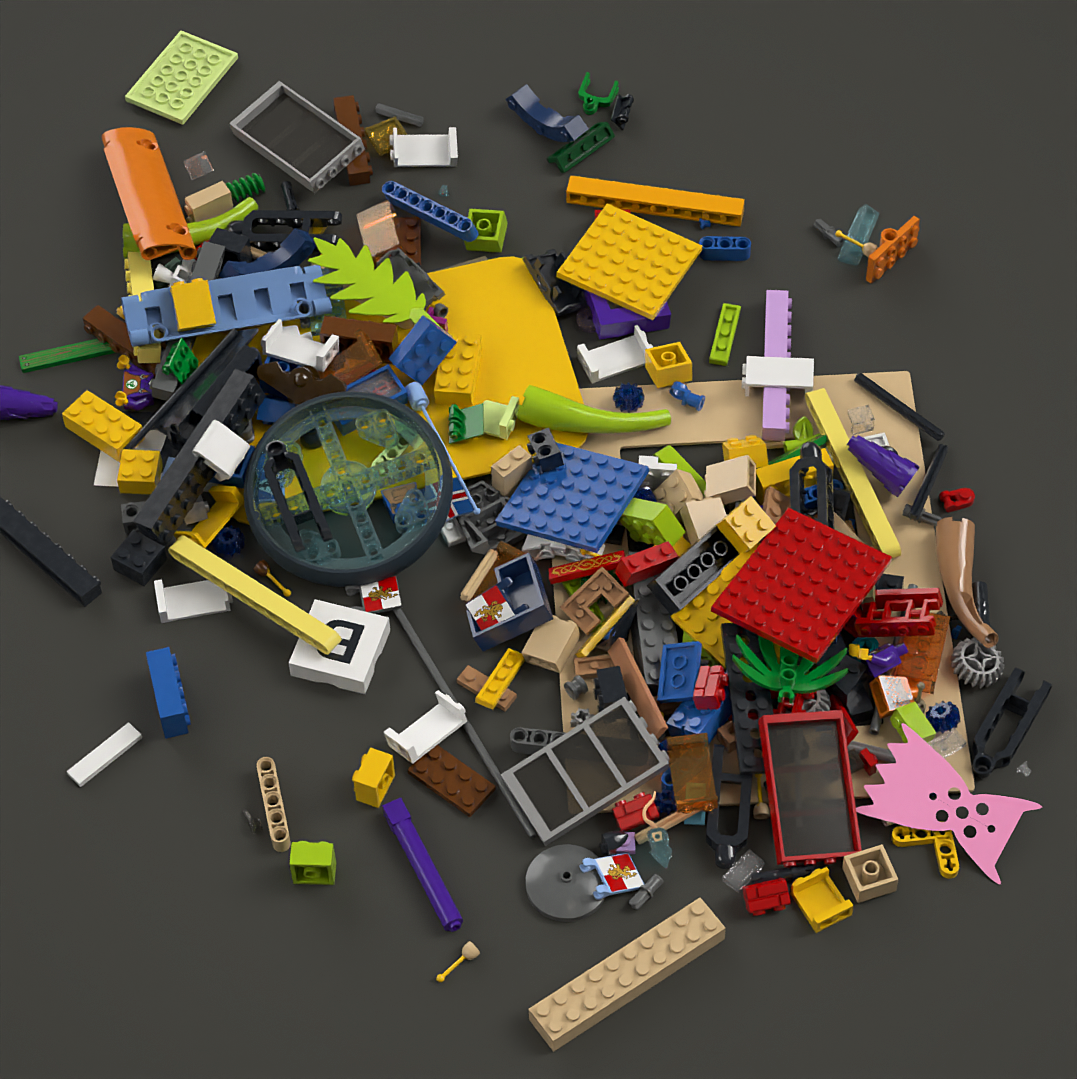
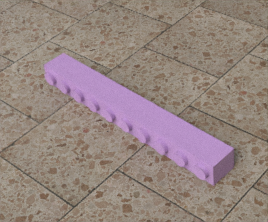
(776, 345)

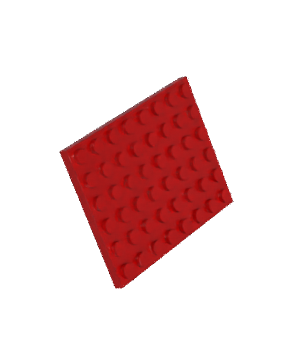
(801, 585)

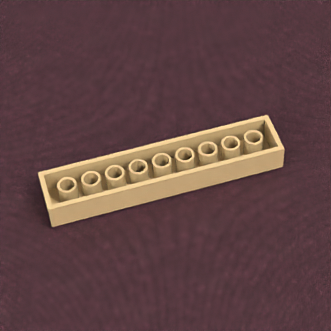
(626, 974)

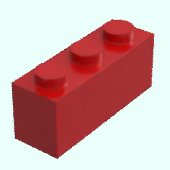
(645, 563)

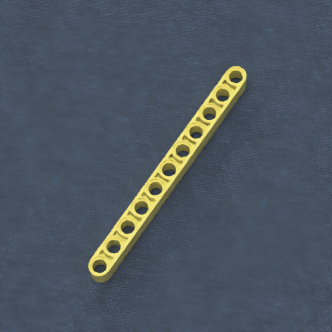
(852, 473)
(255, 595)

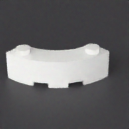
(543, 548)

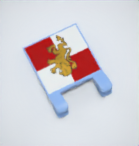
(616, 873)

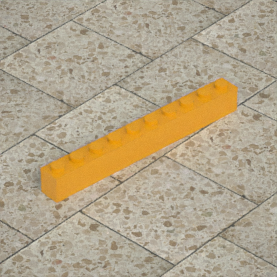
(655, 200)

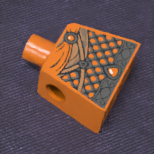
(891, 693)

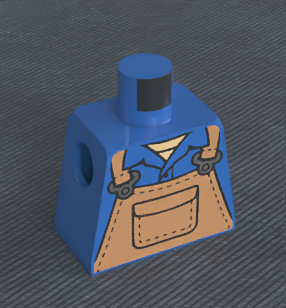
(394, 496)

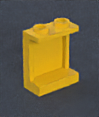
(193, 305)
(820, 900)

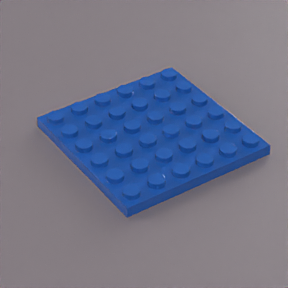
(574, 501)

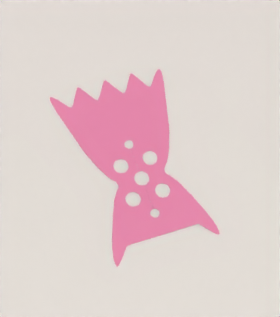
(907, 802)

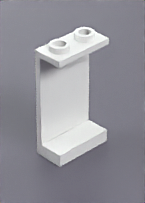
(424, 150)
(299, 349)
(614, 357)
(778, 373)
(191, 600)
(428, 730)

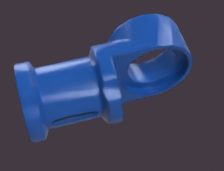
(681, 392)

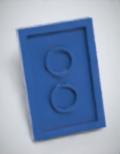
(679, 671)

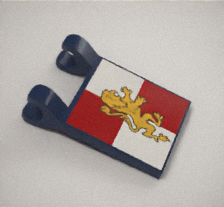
(493, 606)

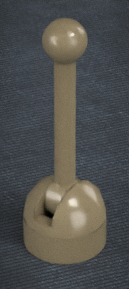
(918, 700)

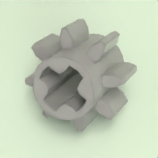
(580, 717)

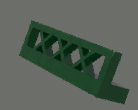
(582, 147)

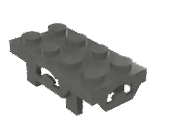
(420, 279)

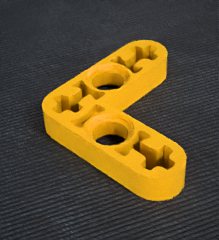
(938, 840)

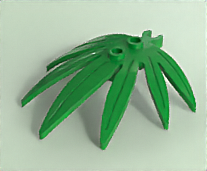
(787, 676)

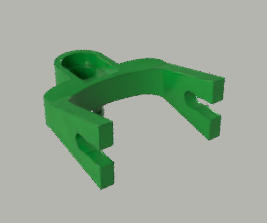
(591, 102)

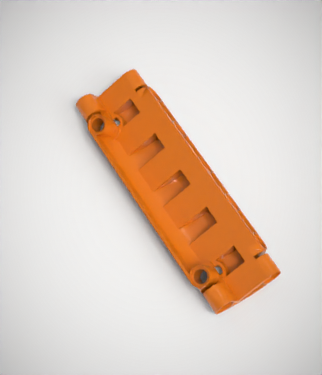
(147, 193)

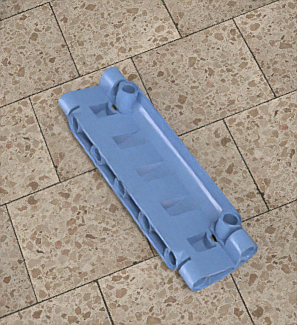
(236, 304)

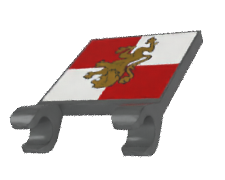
(377, 596)

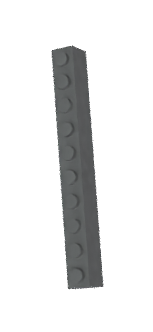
(207, 267)

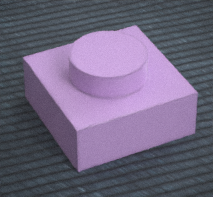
(629, 845)

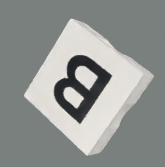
(353, 659)

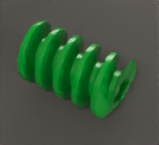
(246, 186)

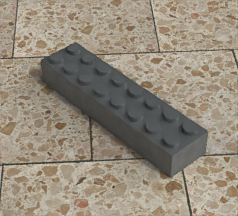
(649, 632)

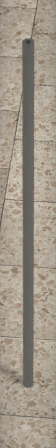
(467, 726)

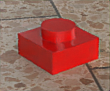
(869, 760)

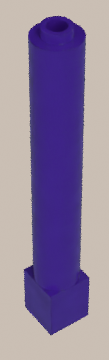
(421, 862)

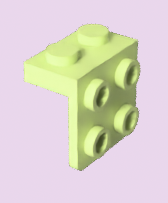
(500, 418)

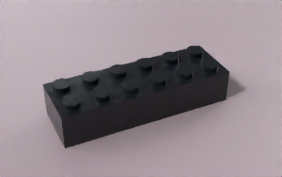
(693, 570)

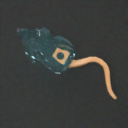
(657, 839)

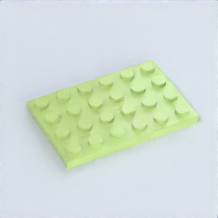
(181, 77)

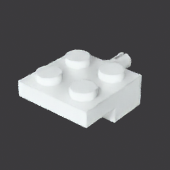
(658, 471)

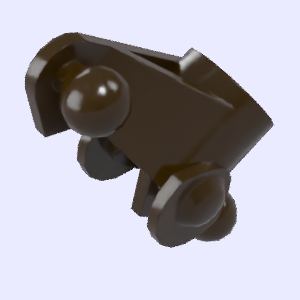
(300, 383)

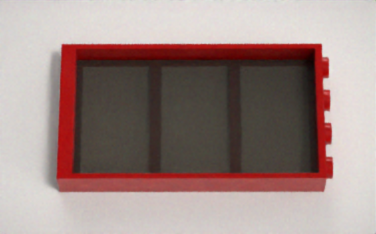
(809, 787)

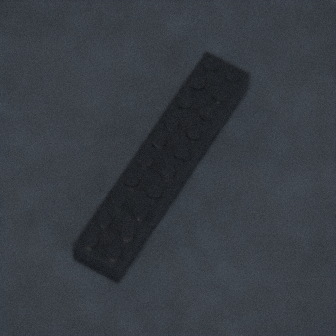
(189, 474)

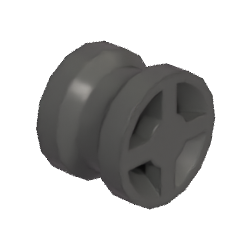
(576, 687)

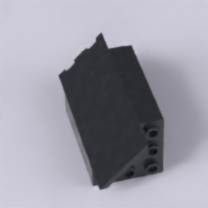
(191, 407)

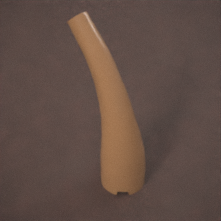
(955, 564)

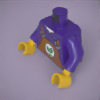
(136, 386)
(879, 659)

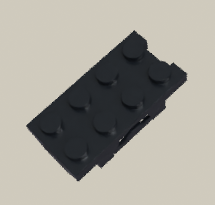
(560, 294)

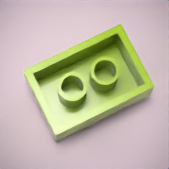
(651, 522)

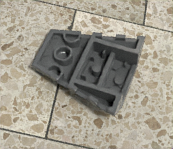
(482, 529)

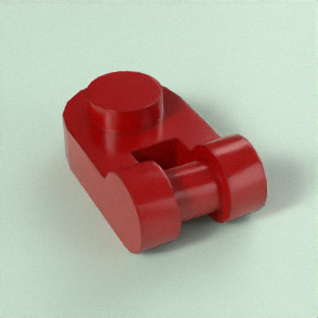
(964, 498)

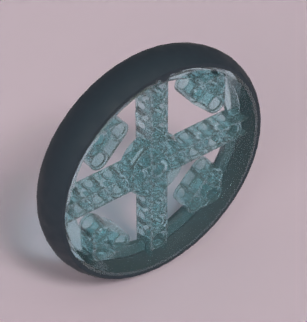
(416, 534)

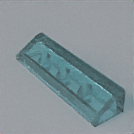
(859, 231)

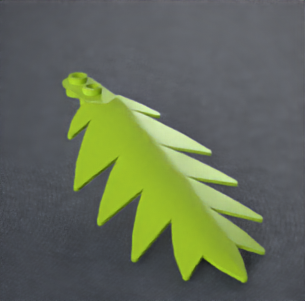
(377, 284)

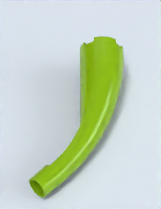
(201, 230)
(562, 414)

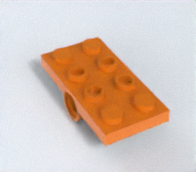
(892, 247)

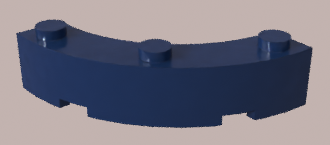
(543, 120)
(292, 253)

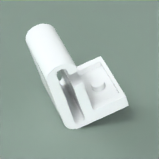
(221, 450)

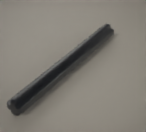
(899, 407)
(928, 482)

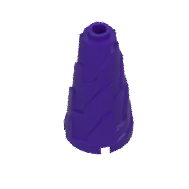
(23, 404)
(884, 464)

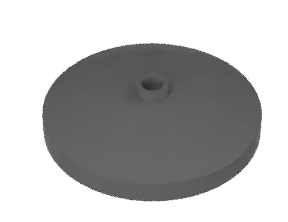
(560, 887)

